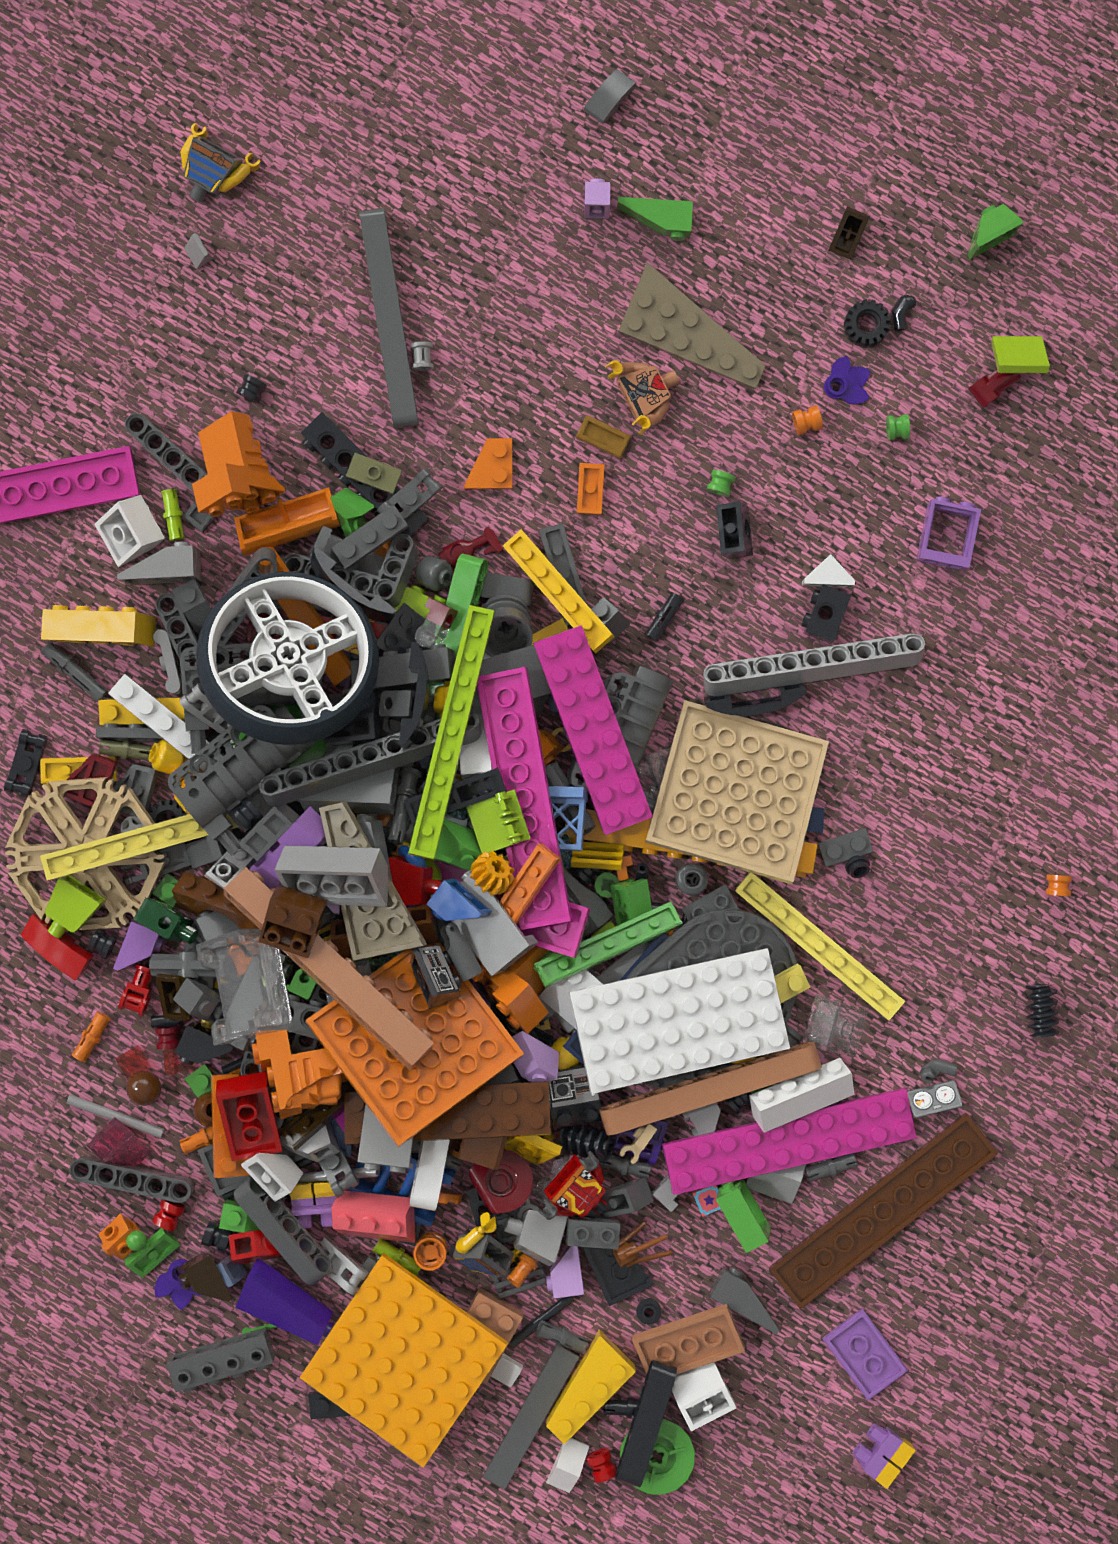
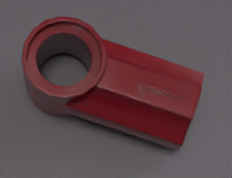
(989, 387)

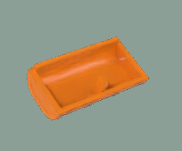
(286, 521)

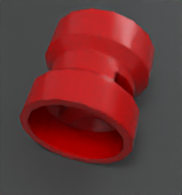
(168, 1215)
(601, 1465)

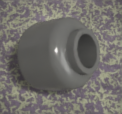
(433, 573)
(698, 872)

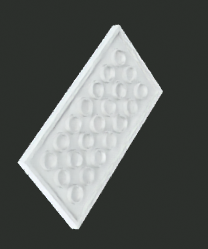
(679, 1020)

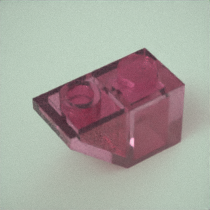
(118, 1145)

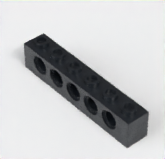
(323, 428)

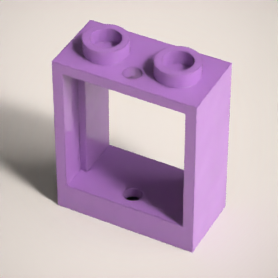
(945, 559)

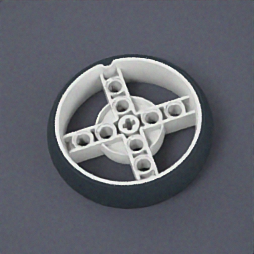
(256, 597)

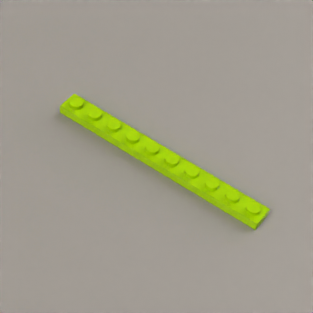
(451, 732)

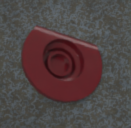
(503, 1188)

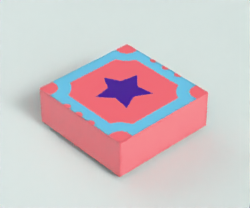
(706, 1200)

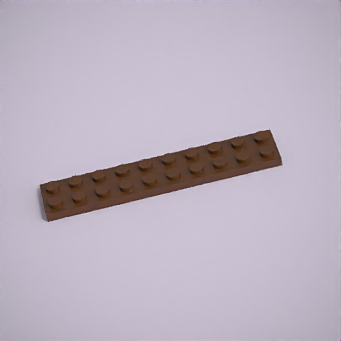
(883, 1210)

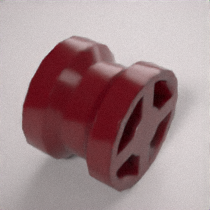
(167, 1037)

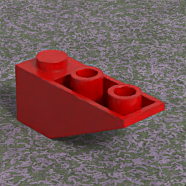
(251, 1245)

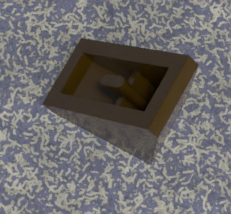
(849, 233)
(168, 987)

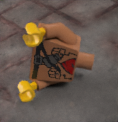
(644, 391)

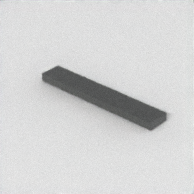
(530, 1416)

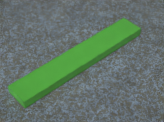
(609, 944)

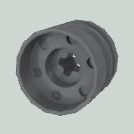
(515, 632)

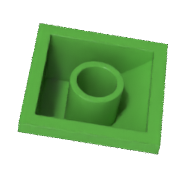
(993, 228)
(457, 846)

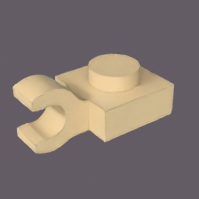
(642, 1137)

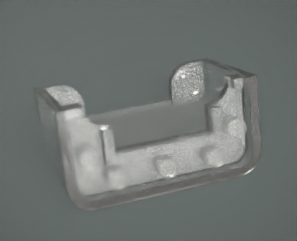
(248, 984)

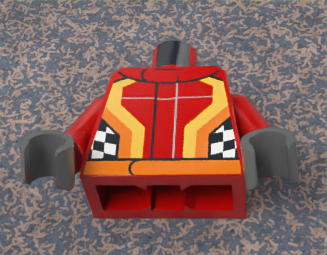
(576, 1189)

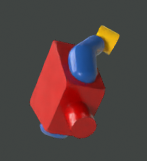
(412, 877)

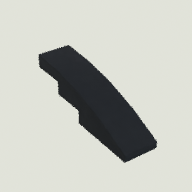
(464, 792)

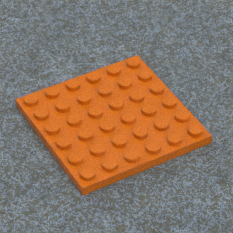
(465, 1055)

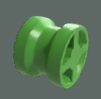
(898, 427)
(721, 483)
(603, 882)

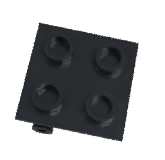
(401, 631)

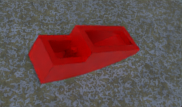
(59, 952)

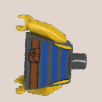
(211, 166)
(482, 1252)

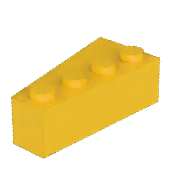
(98, 626)
(590, 1387)

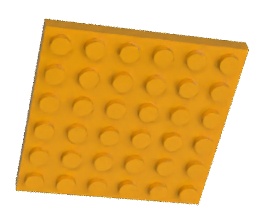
(403, 1360)

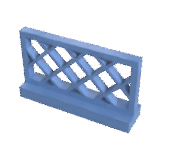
(570, 796)

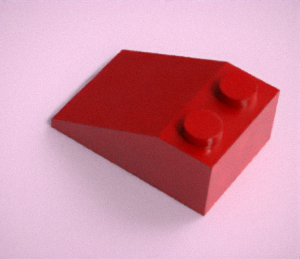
(248, 1115)

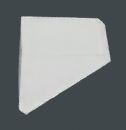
(829, 574)
(568, 1465)

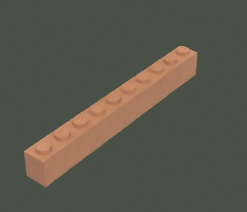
(340, 979)

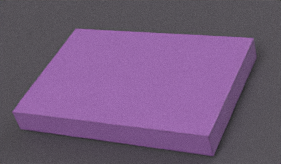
(865, 1354)

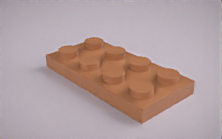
(691, 1340)

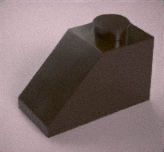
(203, 1277)

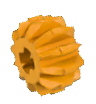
(492, 873)

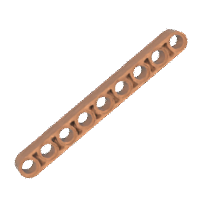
(710, 1088)

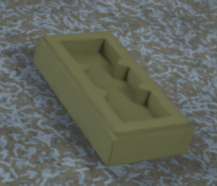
(374, 473)

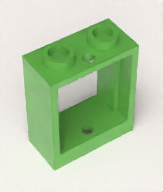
(743, 1214)

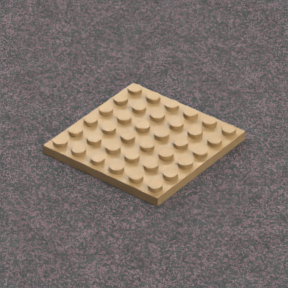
(737, 792)

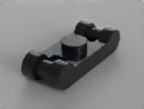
(25, 763)

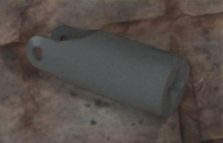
(460, 952)

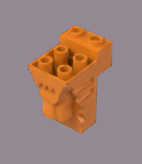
(234, 468)
(518, 991)
(299, 1078)

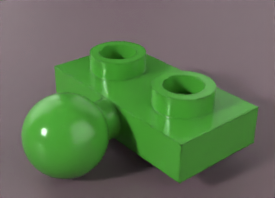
(149, 1252)

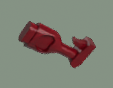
(454, 550)

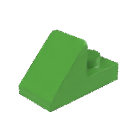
(350, 510)

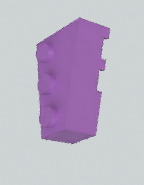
(304, 832)

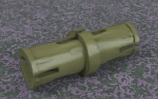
(124, 749)

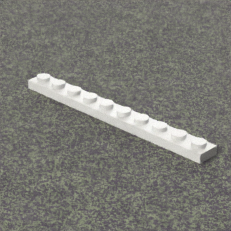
(164, 723)

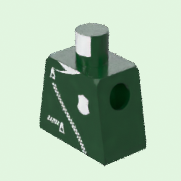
(166, 921)

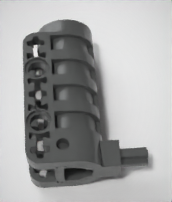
(231, 778)

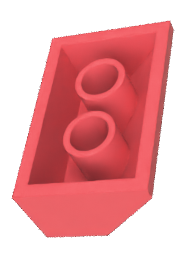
(374, 1216)

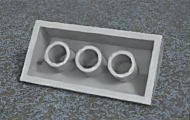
(336, 874)

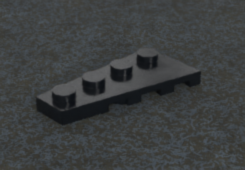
(615, 1281)

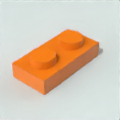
(590, 489)

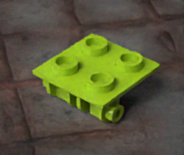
(498, 822)

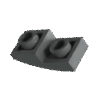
(609, 95)

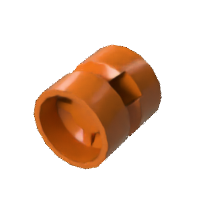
(430, 1251)

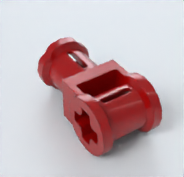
(137, 992)

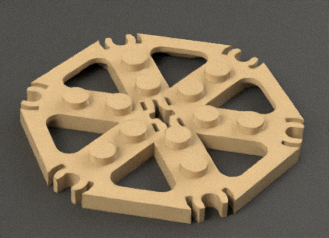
(73, 833)

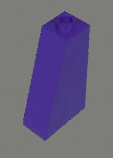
(283, 1304)

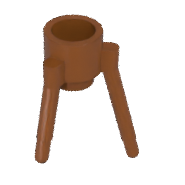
(628, 1251)

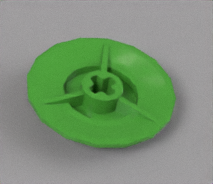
(676, 1460)

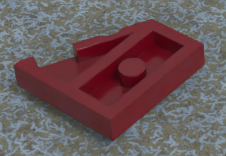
(93, 767)

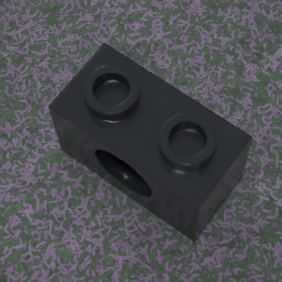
(734, 530)
(833, 600)

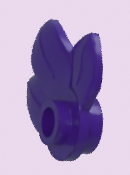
(850, 381)
(168, 1284)

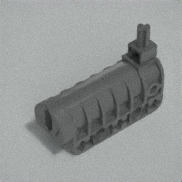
(258, 697)
(636, 713)

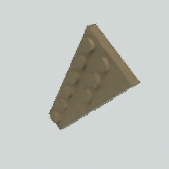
(676, 325)
(369, 928)

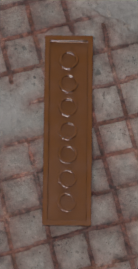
(485, 1113)

